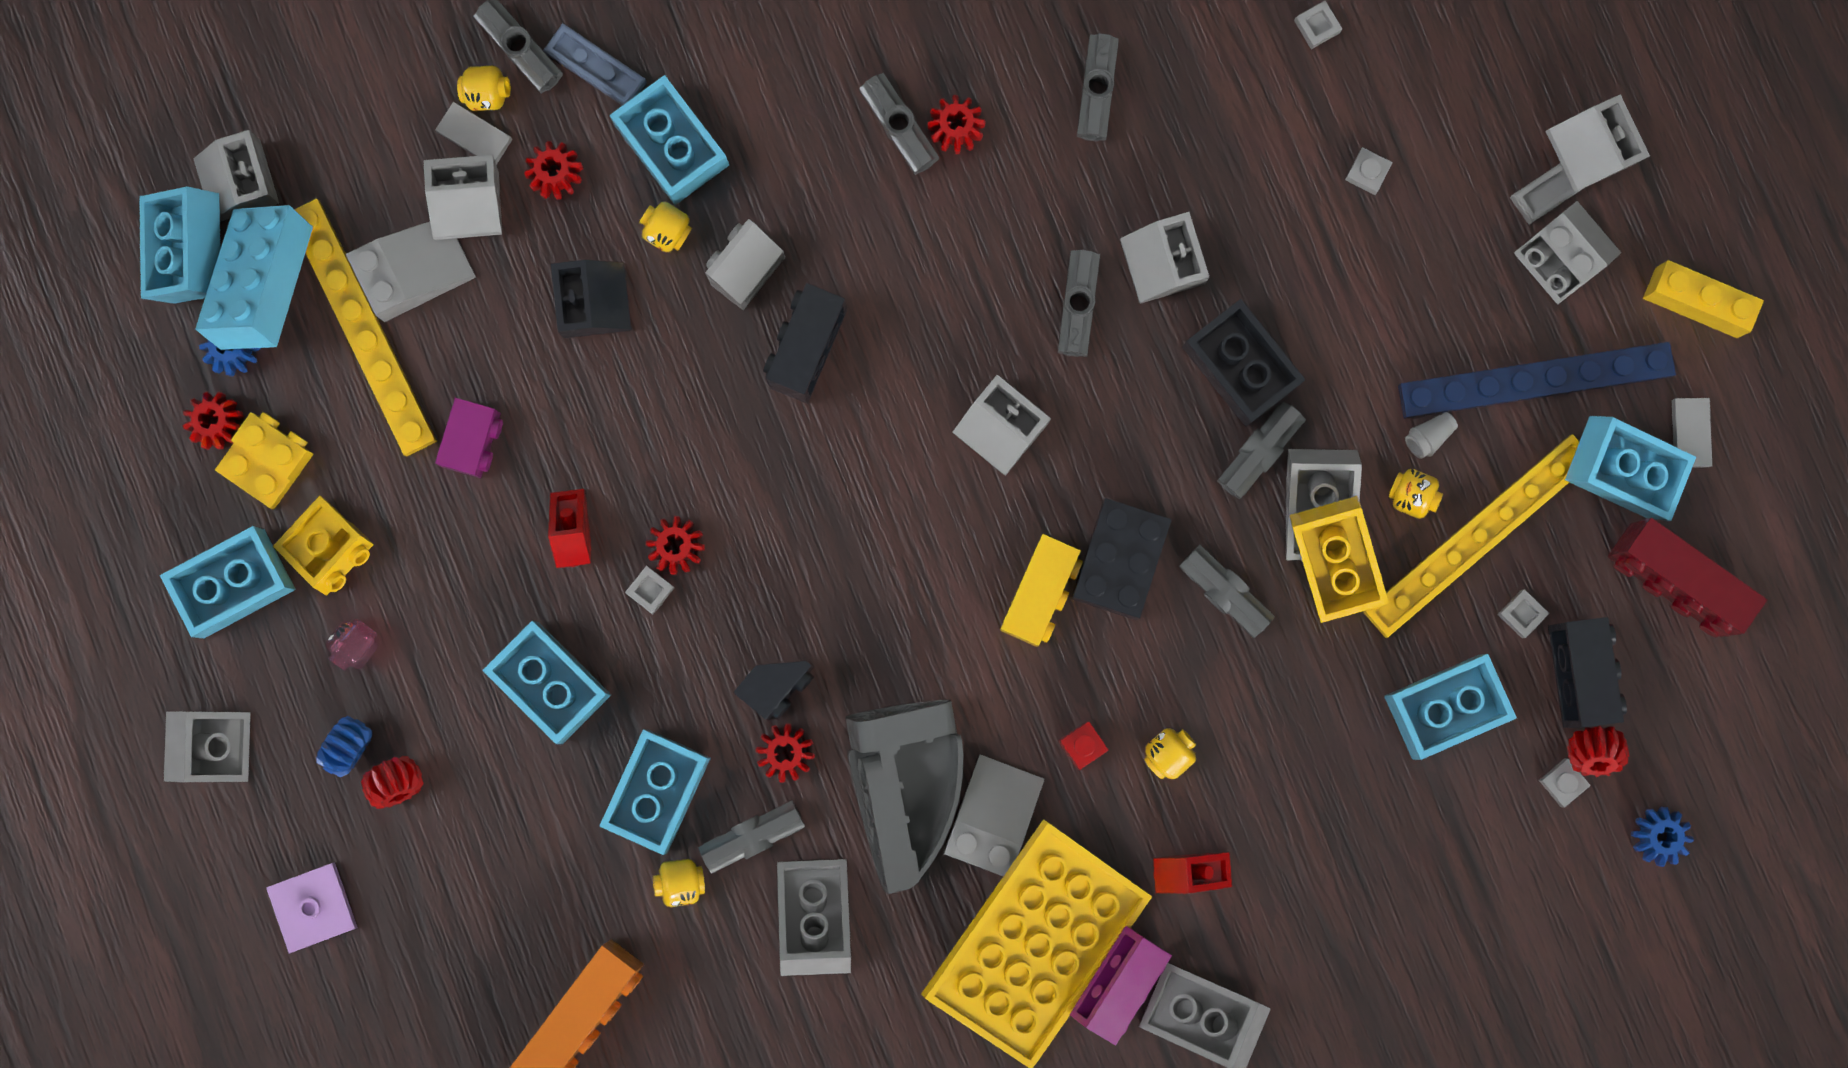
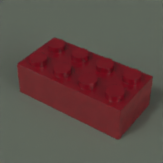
(1686, 579)

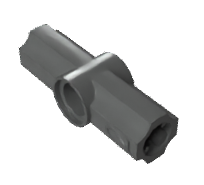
(505, 31)
(1099, 68)
(888, 106)
(1080, 282)
(1261, 450)
(1226, 591)
(751, 837)

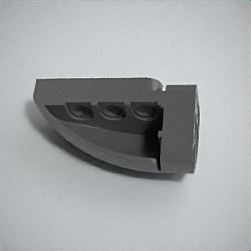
(906, 785)

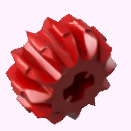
(950, 114)
(564, 160)
(212, 407)
(663, 542)
(784, 741)
(1598, 751)
(392, 782)

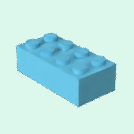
(254, 277)

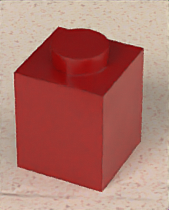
(1083, 745)

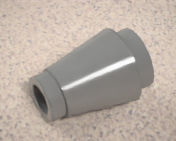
(1430, 435)

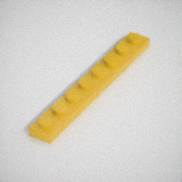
(365, 333)
(1474, 539)

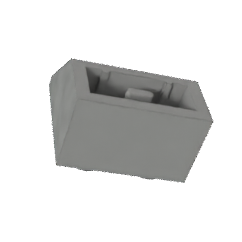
(1597, 143)
(238, 172)
(463, 197)
(1567, 252)
(1165, 258)
(744, 264)
(1001, 425)

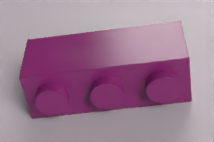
(1120, 985)

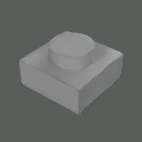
(1318, 24)
(1368, 171)
(649, 590)
(1523, 613)
(1564, 783)

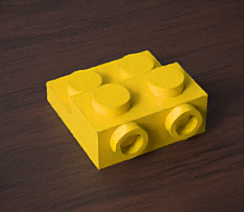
(264, 459)
(323, 546)

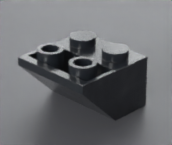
(590, 298)
(770, 686)

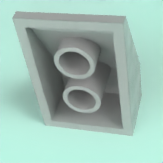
(408, 269)
(1317, 480)
(994, 816)
(813, 917)
(1204, 1017)

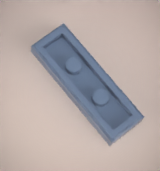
(594, 65)

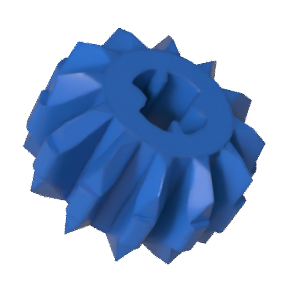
(226, 360)
(344, 746)
(1666, 849)

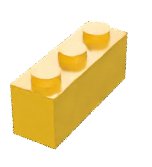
(1703, 299)
(1042, 591)

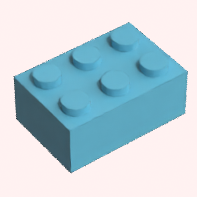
(669, 140)
(178, 243)
(1630, 468)
(227, 582)
(546, 682)
(1450, 707)
(655, 791)

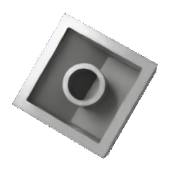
(207, 747)

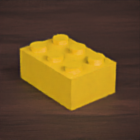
(1339, 559)

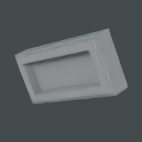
(473, 133)
(1543, 194)
(1693, 428)

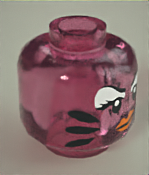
(352, 644)

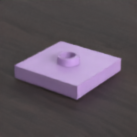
(311, 907)

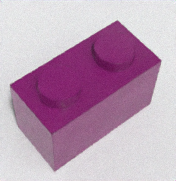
(469, 438)

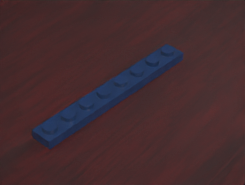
(1536, 380)

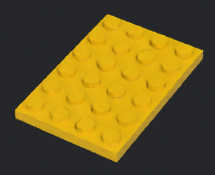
(1035, 945)

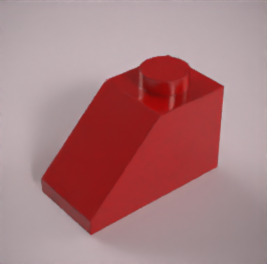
(569, 528)
(1192, 873)

